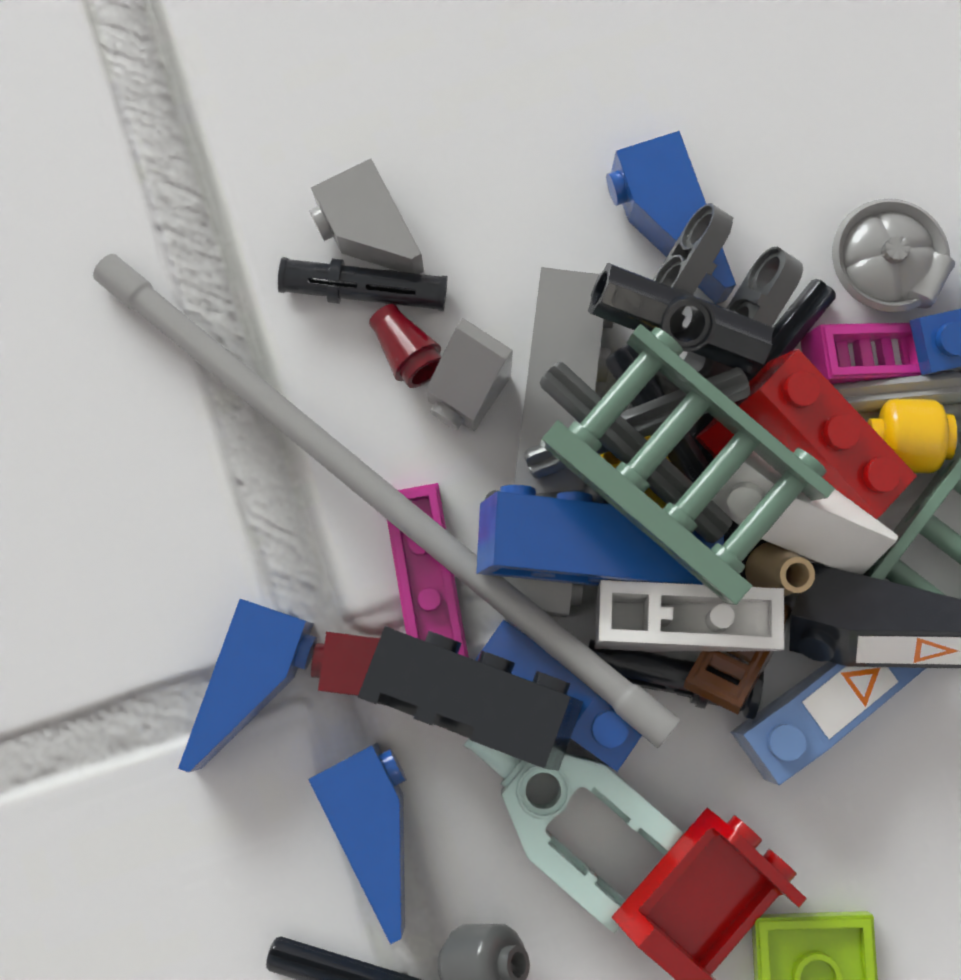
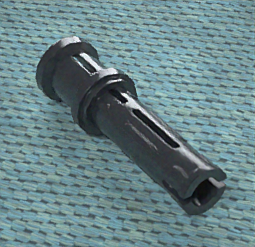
(669, 675)

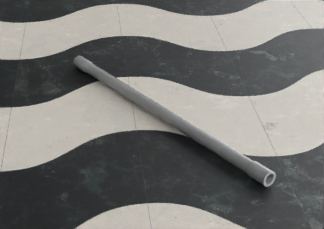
(627, 699)

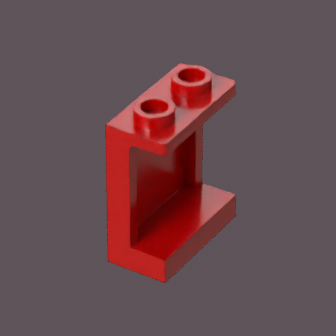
(704, 897)

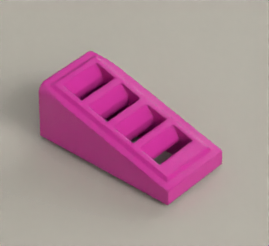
(829, 352)

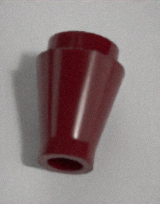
(407, 348)

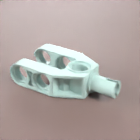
(548, 852)

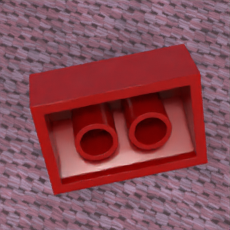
(810, 414)

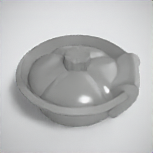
(892, 256)

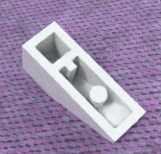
(823, 530)
(686, 618)

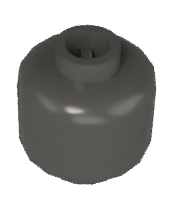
(483, 954)

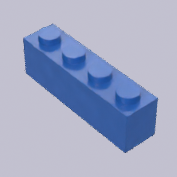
(569, 541)

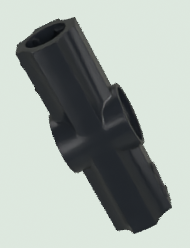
(713, 330)

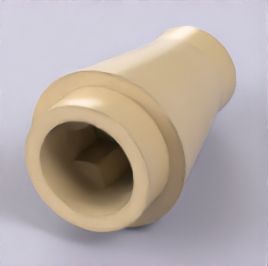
(779, 568)

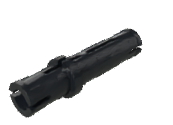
(298, 276)

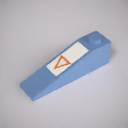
(816, 716)

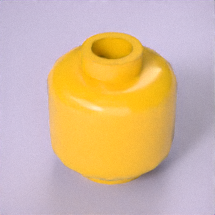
(917, 432)

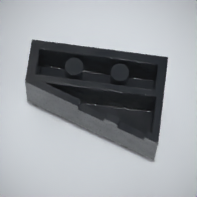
(473, 696)

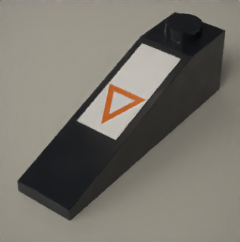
(874, 623)

